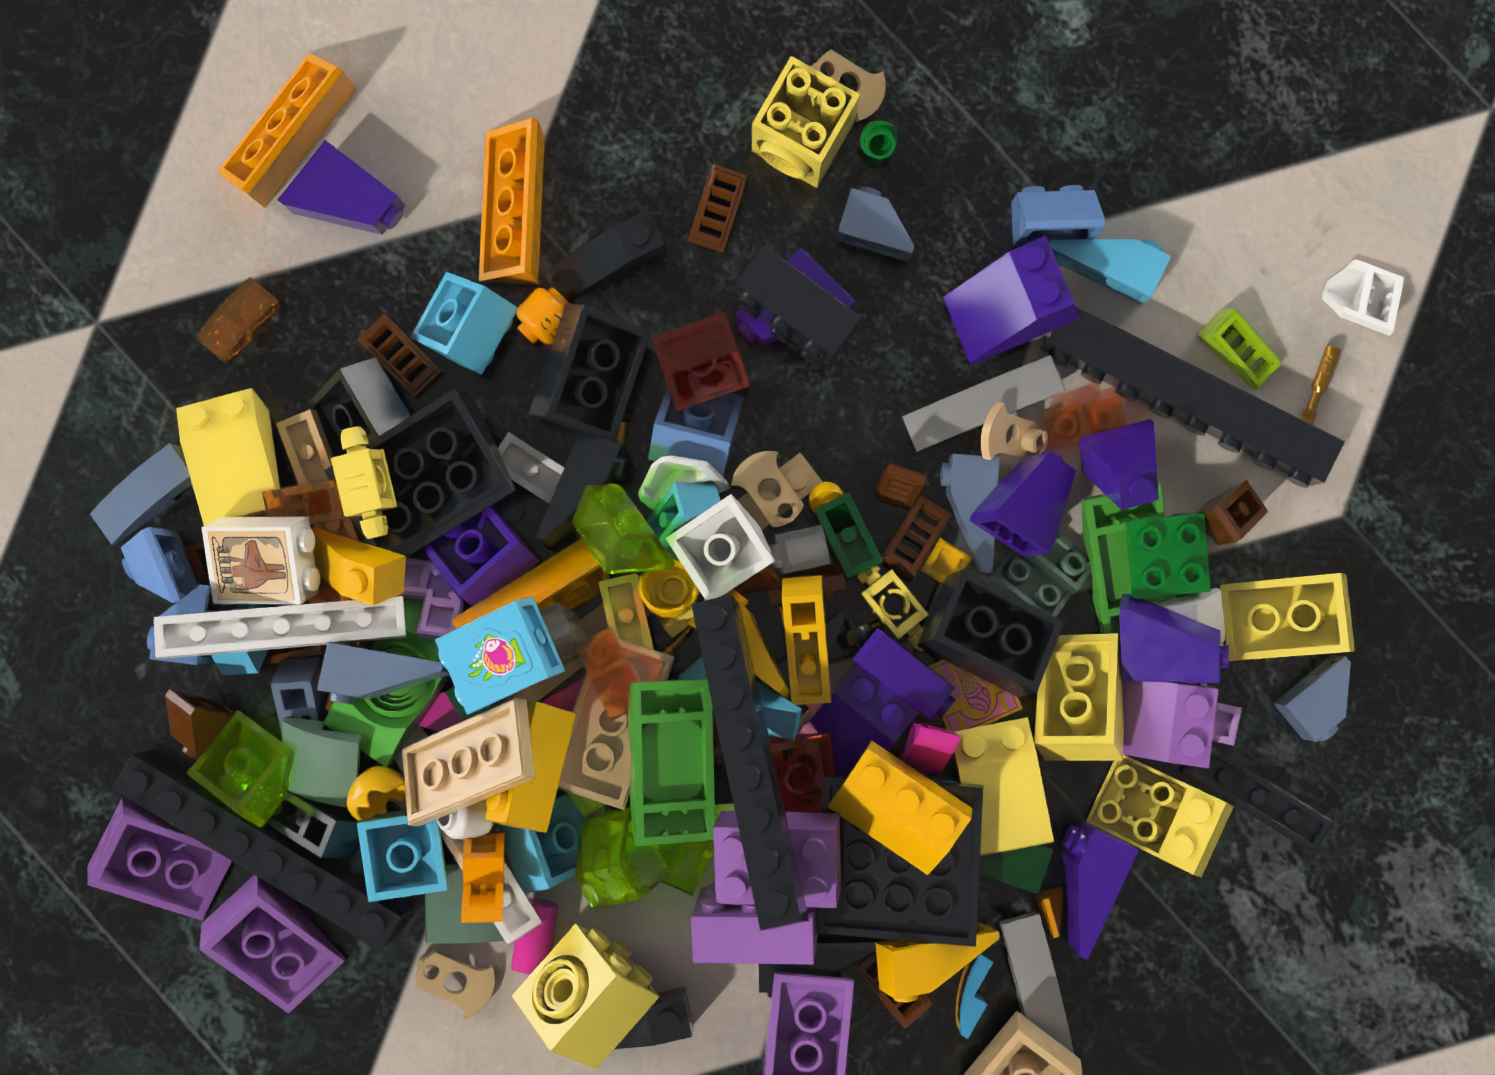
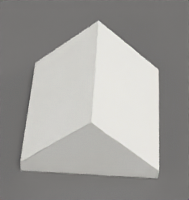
(721, 548)

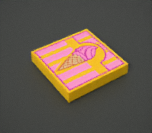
(976, 699)

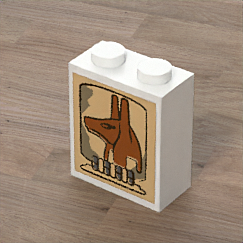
(261, 560)

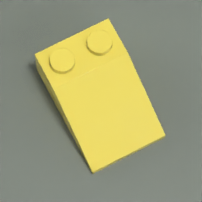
(229, 454)
(1287, 617)
(1081, 701)
(1013, 792)

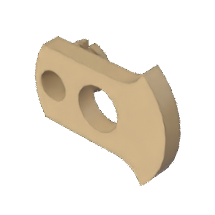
(870, 86)
(1023, 439)
(753, 472)
(474, 993)

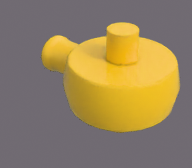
(823, 493)

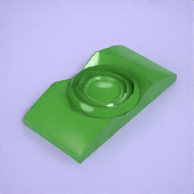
(1108, 553)
(391, 718)
(671, 761)

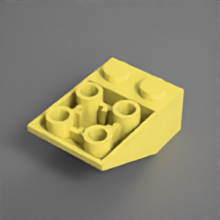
(1160, 814)

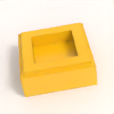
(944, 560)

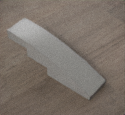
(971, 406)
(1035, 976)

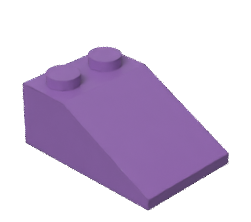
(1169, 721)
(155, 863)
(269, 944)
(808, 1025)

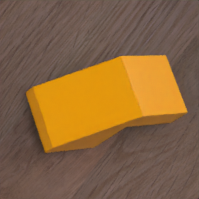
(483, 879)

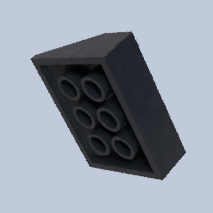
(440, 473)

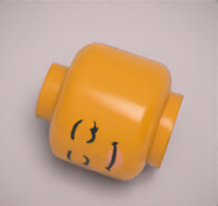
(541, 315)

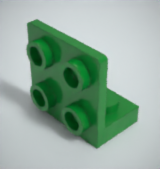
(1168, 555)

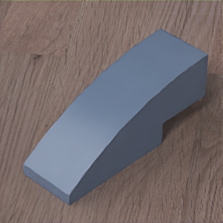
(143, 494)

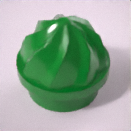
(879, 139)

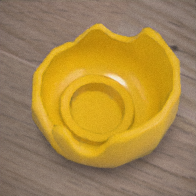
(668, 591)
(373, 791)

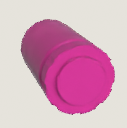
(538, 943)

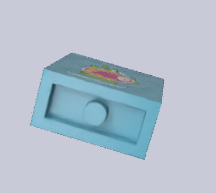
(499, 655)

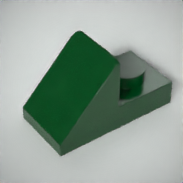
(848, 536)

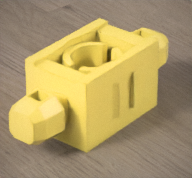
(364, 482)
(908, 625)

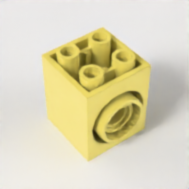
(804, 122)
(586, 996)

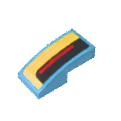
(969, 1003)

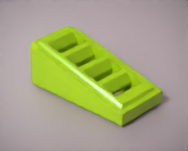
(1211, 337)

